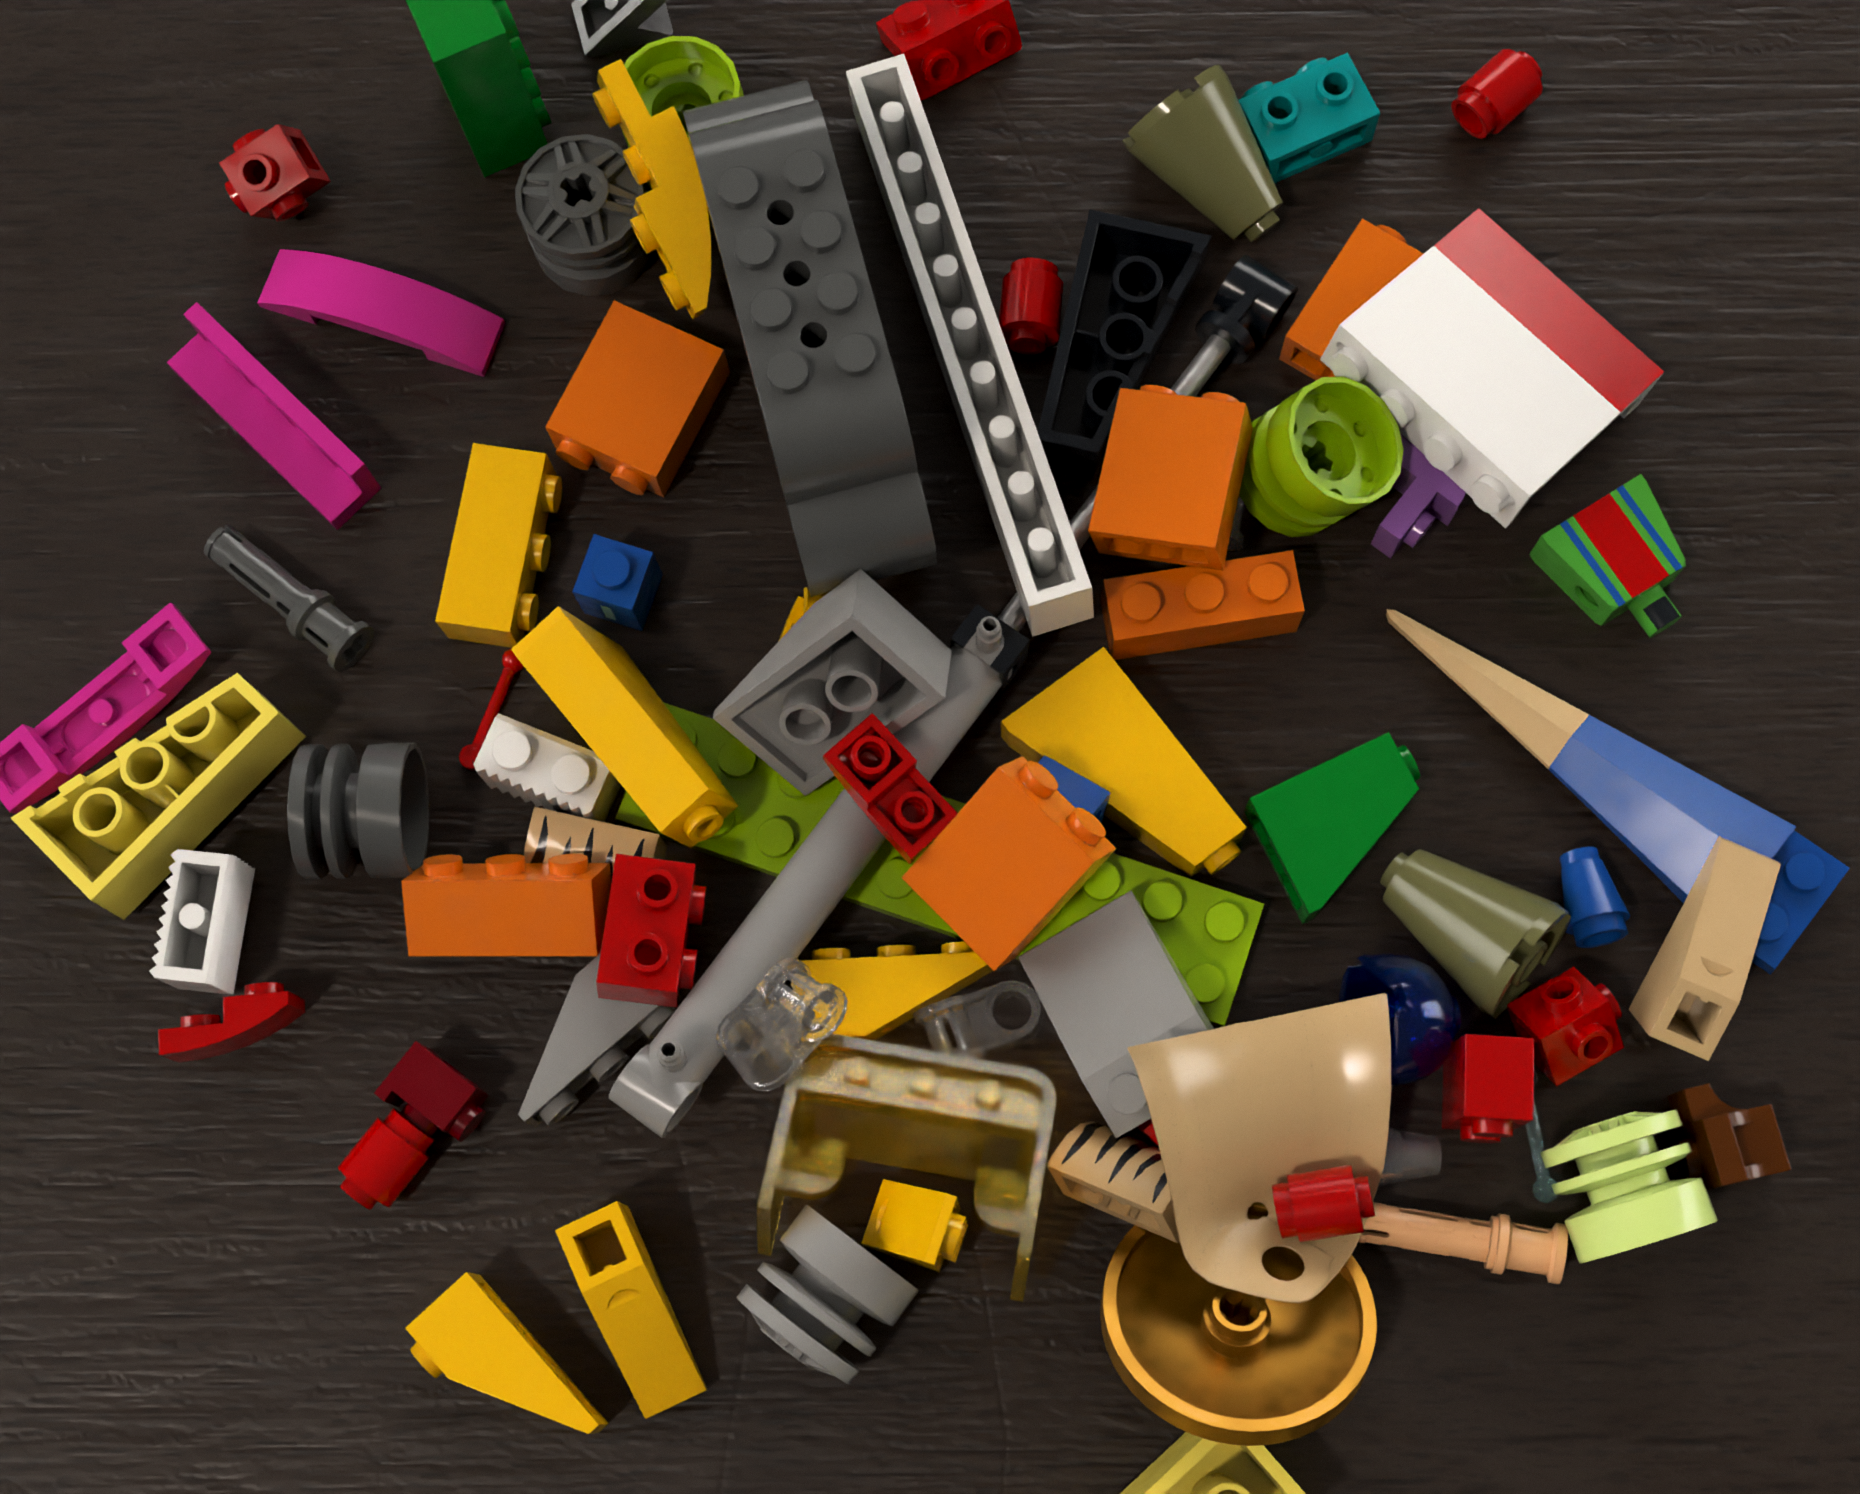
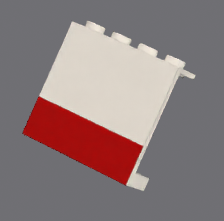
(1491, 364)

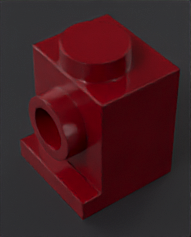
(434, 1093)

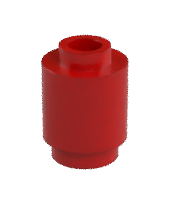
(1497, 93)
(1031, 305)
(384, 1160)
(1322, 1204)

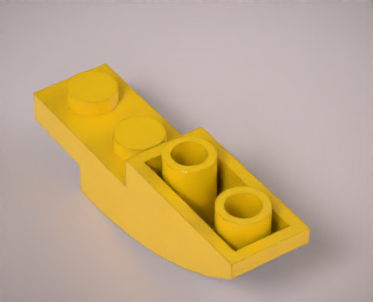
(675, 211)

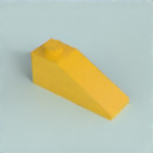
(487, 1348)

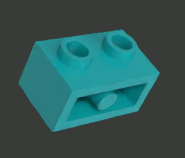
(1310, 115)

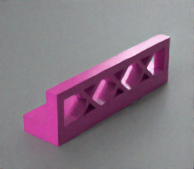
(273, 420)

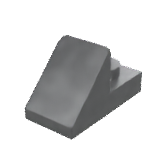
(620, 24)

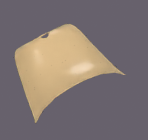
(1264, 1104)

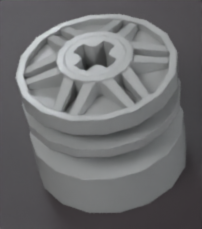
(826, 1296)

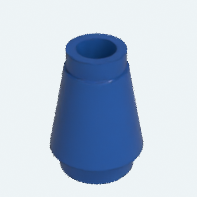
(1591, 899)

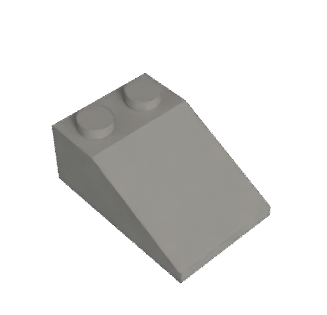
(831, 671)
(1108, 990)

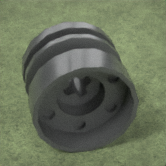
(587, 245)
(358, 811)

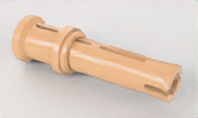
(1495, 1242)

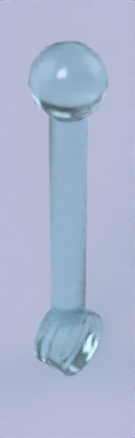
(1543, 1185)

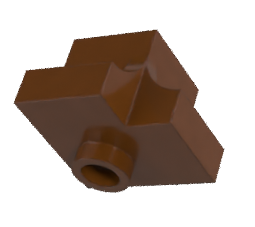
(1727, 1141)

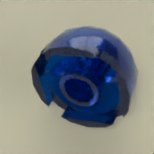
(1420, 1011)

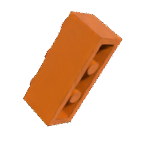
(1201, 605)
(506, 906)

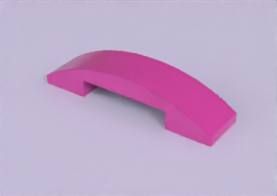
(383, 305)
(104, 712)

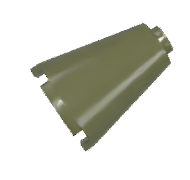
(1209, 156)
(1474, 925)

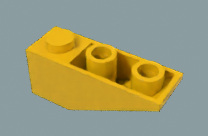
(894, 984)
(916, 1225)
(631, 1307)

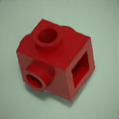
(273, 173)
(1569, 1024)

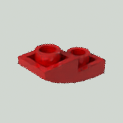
(889, 787)
(246, 1020)

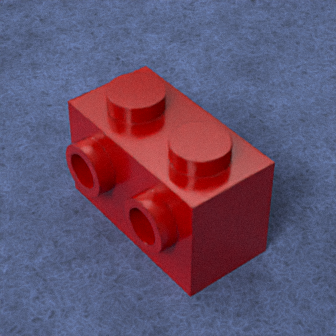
(648, 931)

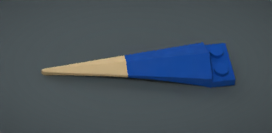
(1642, 796)

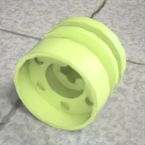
(1628, 1185)

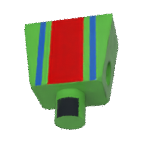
(1616, 558)

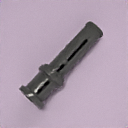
(307, 612)

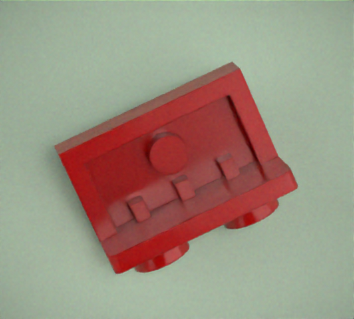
(949, 39)

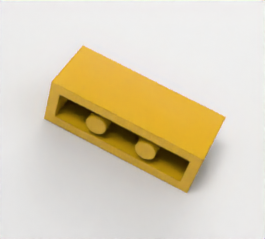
(498, 546)

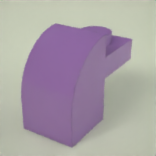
(1426, 496)

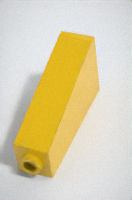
(626, 726)
(1114, 738)

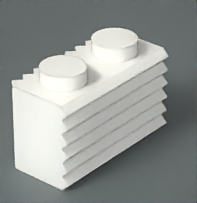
(545, 770)
(203, 921)

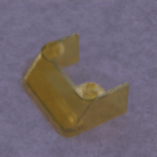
(918, 1115)

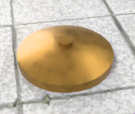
(1229, 1359)

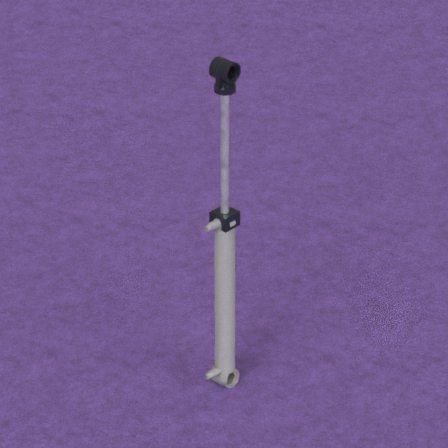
(985, 657)

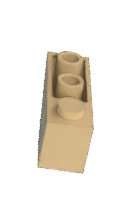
(1708, 951)

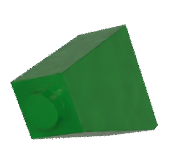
(1331, 818)

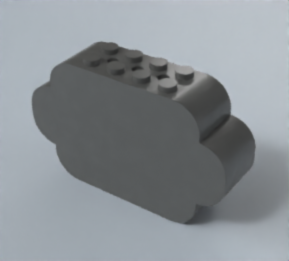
(812, 336)

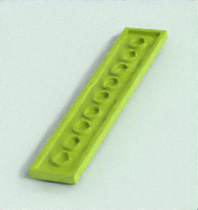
(1198, 923)

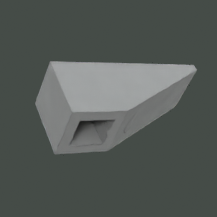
(586, 1044)

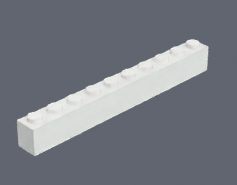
(971, 348)

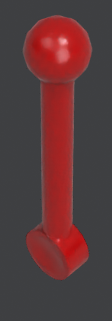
(511, 666)

